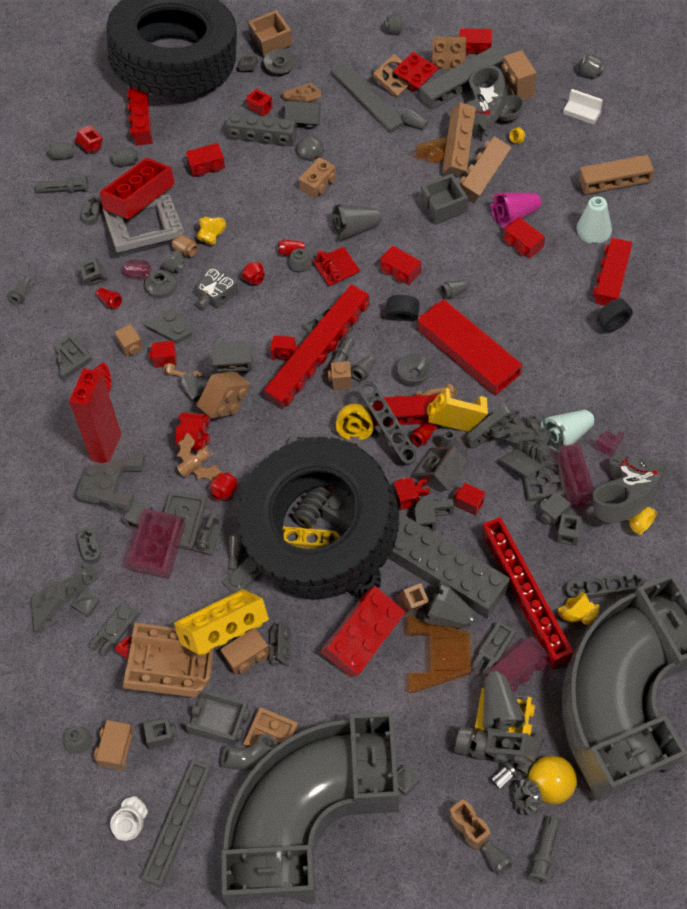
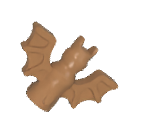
(193, 462)

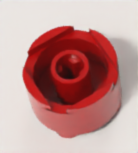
(197, 426)

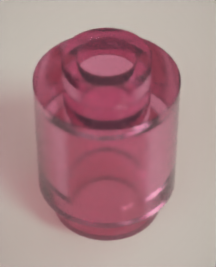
(137, 268)

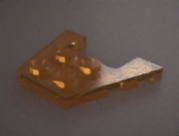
(448, 654)

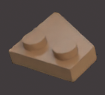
(303, 93)
(271, 724)

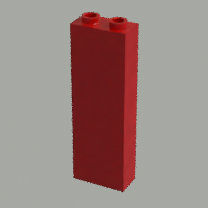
(469, 347)
(95, 416)

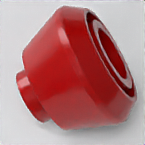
(253, 273)

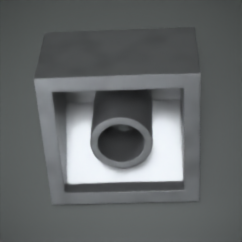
(440, 467)

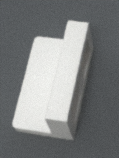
(583, 106)

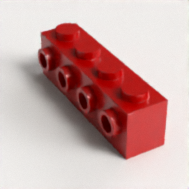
(140, 116)

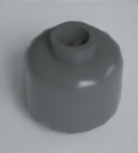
(591, 66)

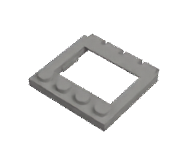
(168, 217)

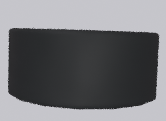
(614, 315)

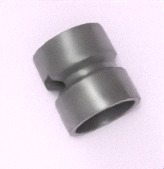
(464, 741)

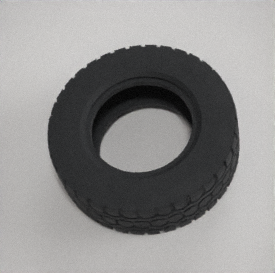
(171, 70)
(289, 475)

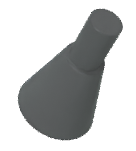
(18, 294)
(236, 548)

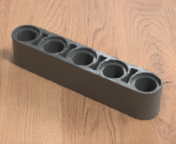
(385, 413)

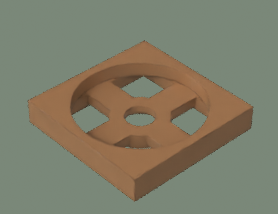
(395, 91)

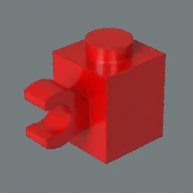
(408, 494)

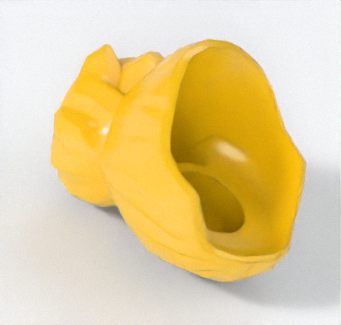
(210, 229)
(643, 520)
(579, 610)

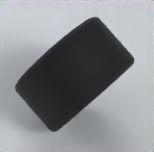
(402, 308)

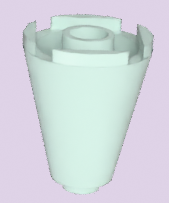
(595, 222)
(567, 428)

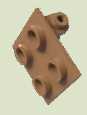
(449, 52)

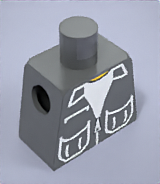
(215, 289)

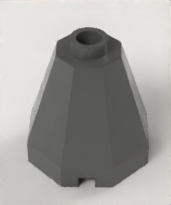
(448, 608)

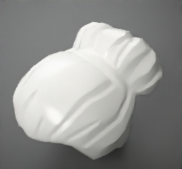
(128, 820)

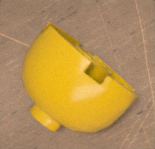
(354, 421)

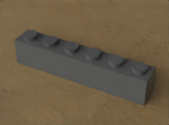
(457, 79)

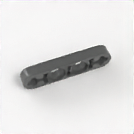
(604, 583)

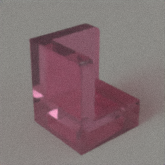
(609, 443)

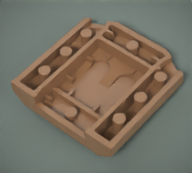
(163, 665)

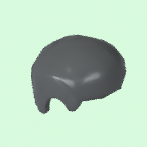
(310, 148)

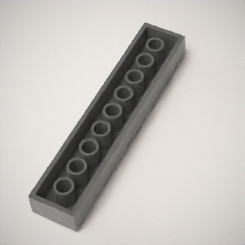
(431, 557)

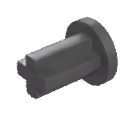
(504, 775)

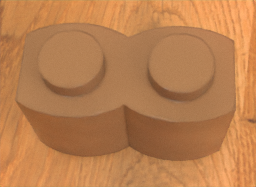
(465, 821)

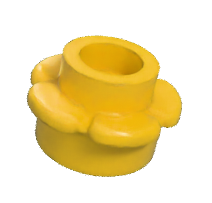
(517, 135)

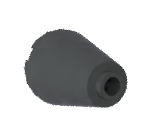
(354, 219)
(500, 705)

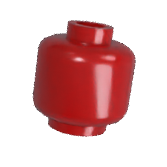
(223, 486)

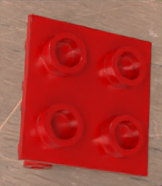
(415, 70)
(335, 265)

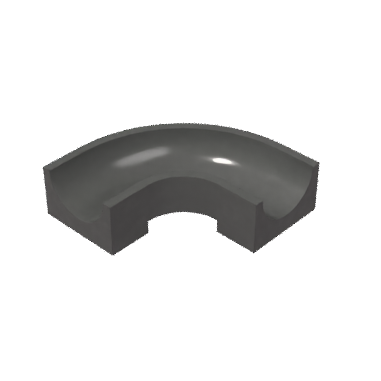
(614, 683)
(298, 794)

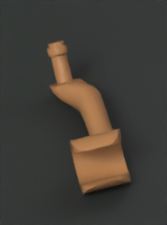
(169, 370)
(453, 391)

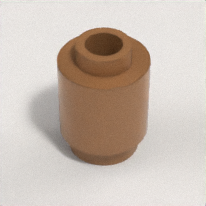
(185, 245)

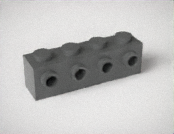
(261, 129)

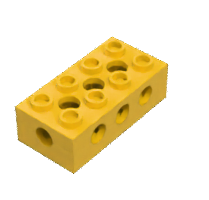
(221, 621)

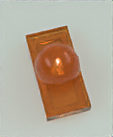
(433, 150)

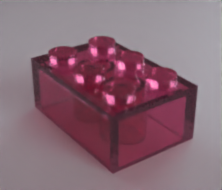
(156, 543)

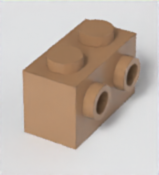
(317, 178)

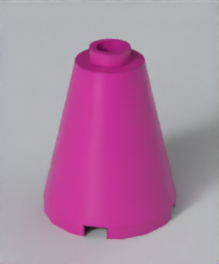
(510, 206)

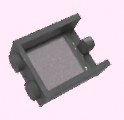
(219, 717)

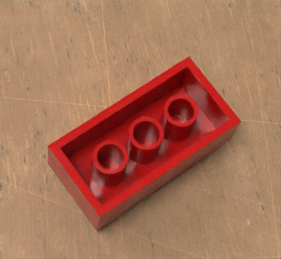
(137, 188)
(362, 632)

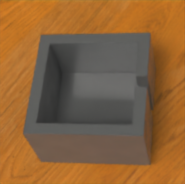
(444, 198)

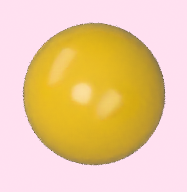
(554, 778)

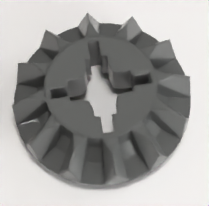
(531, 804)

